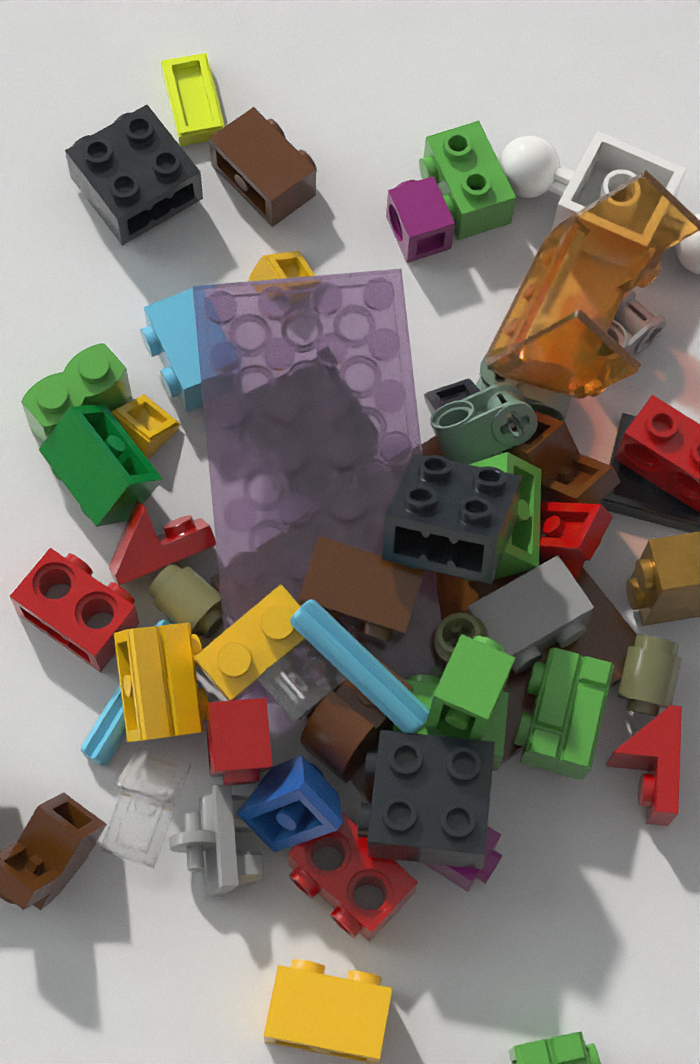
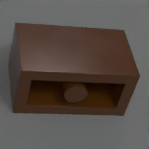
(263, 166)
(362, 589)

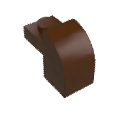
(564, 471)
(345, 728)
(48, 852)

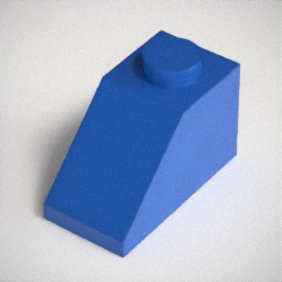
(292, 805)

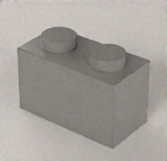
(535, 613)

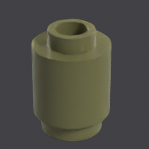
(187, 598)
(650, 675)

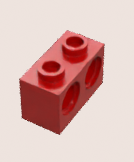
(664, 450)
(68, 616)
(238, 740)
(356, 870)

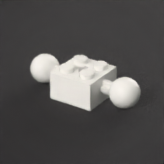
(608, 163)

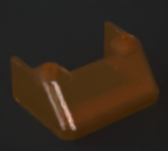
(576, 284)

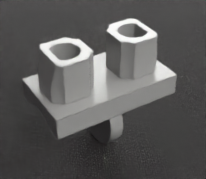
(212, 843)

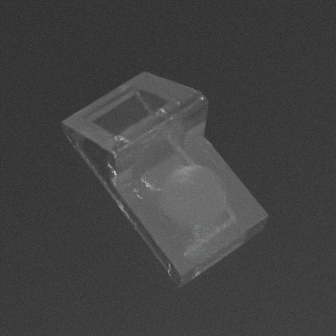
(301, 680)
(145, 806)

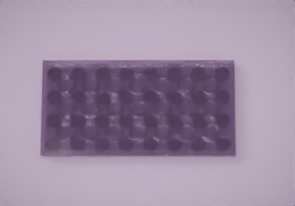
(309, 436)

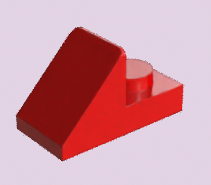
(571, 532)
(143, 551)
(658, 752)

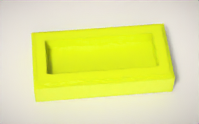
(192, 98)

